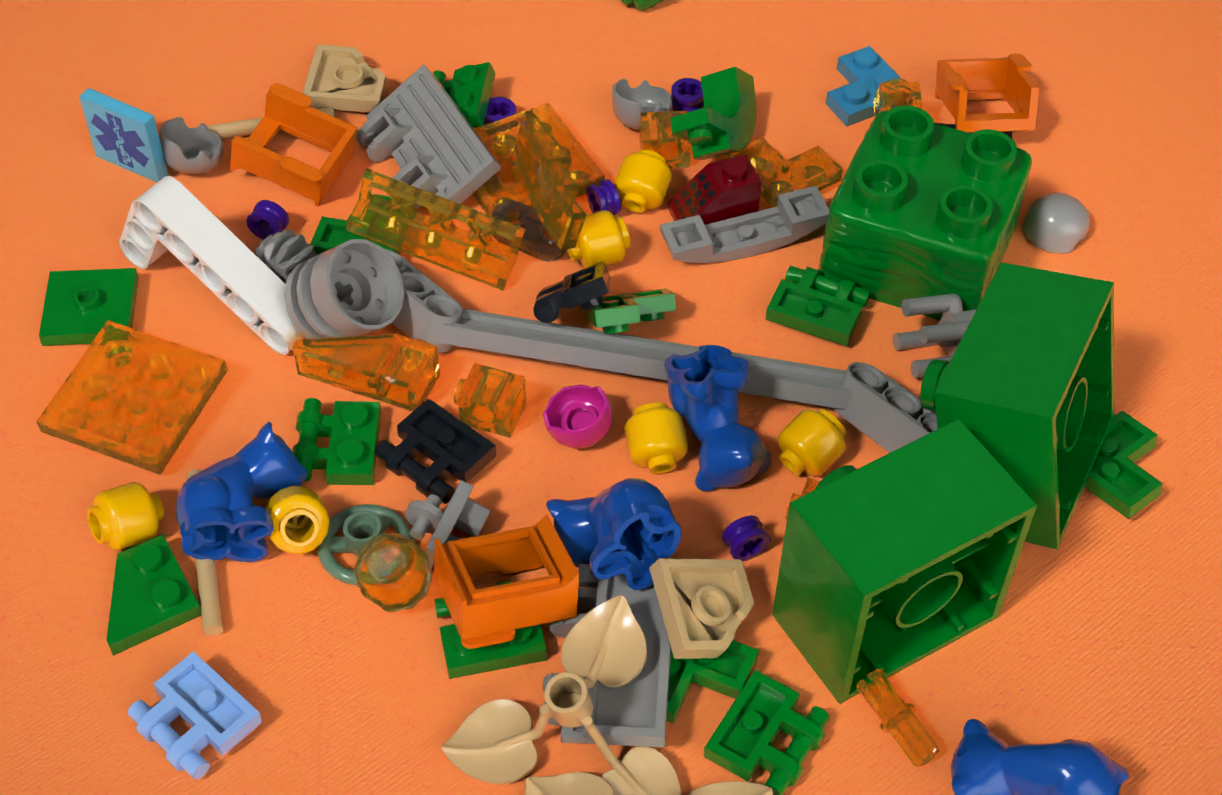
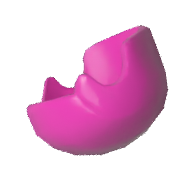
(578, 416)

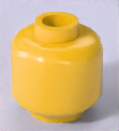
(643, 181)
(601, 240)
(656, 437)
(812, 442)
(125, 516)
(301, 533)

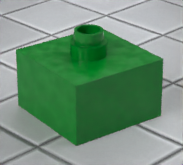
(1034, 385)
(899, 557)

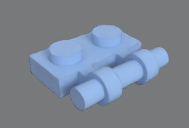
(206, 703)

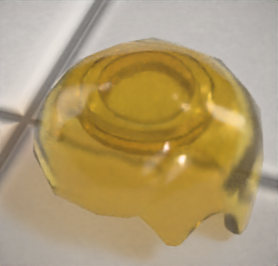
(409, 570)

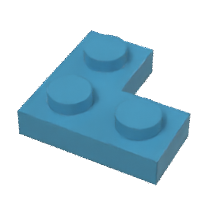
(864, 72)

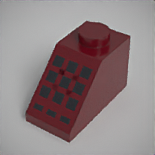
(719, 192)

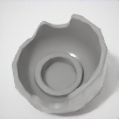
(631, 102)
(190, 148)
(1056, 222)

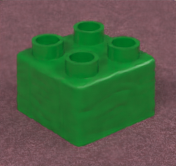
(924, 210)

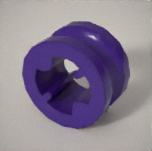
(687, 95)
(498, 109)
(603, 197)
(267, 219)
(746, 538)

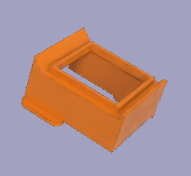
(989, 79)
(293, 114)
(494, 612)

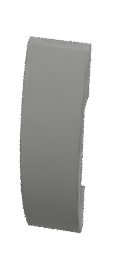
(748, 234)

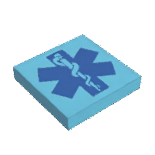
(124, 135)

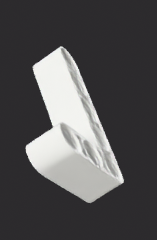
(177, 221)

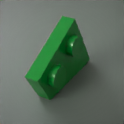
(148, 595)

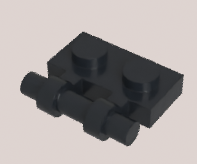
(579, 289)
(445, 441)

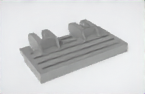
(428, 140)
(637, 710)

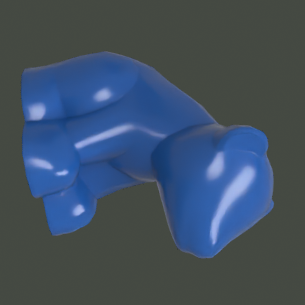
(705, 393)
(217, 503)
(618, 530)
(1069, 767)

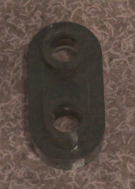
(534, 240)

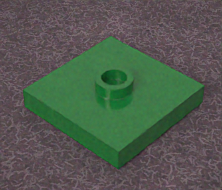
(83, 301)

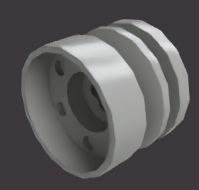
(344, 291)

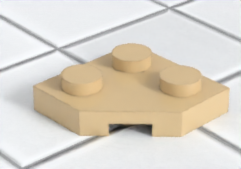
(343, 80)
(701, 603)

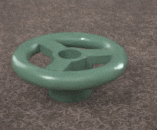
(359, 526)

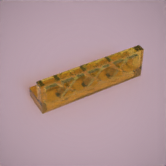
(435, 235)

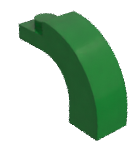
(727, 115)

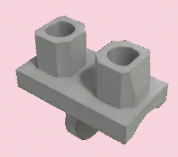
(460, 513)

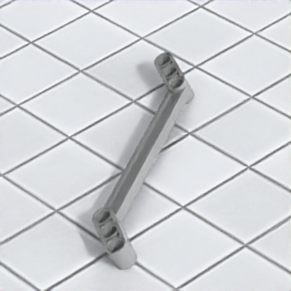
(858, 394)

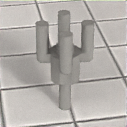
(945, 334)

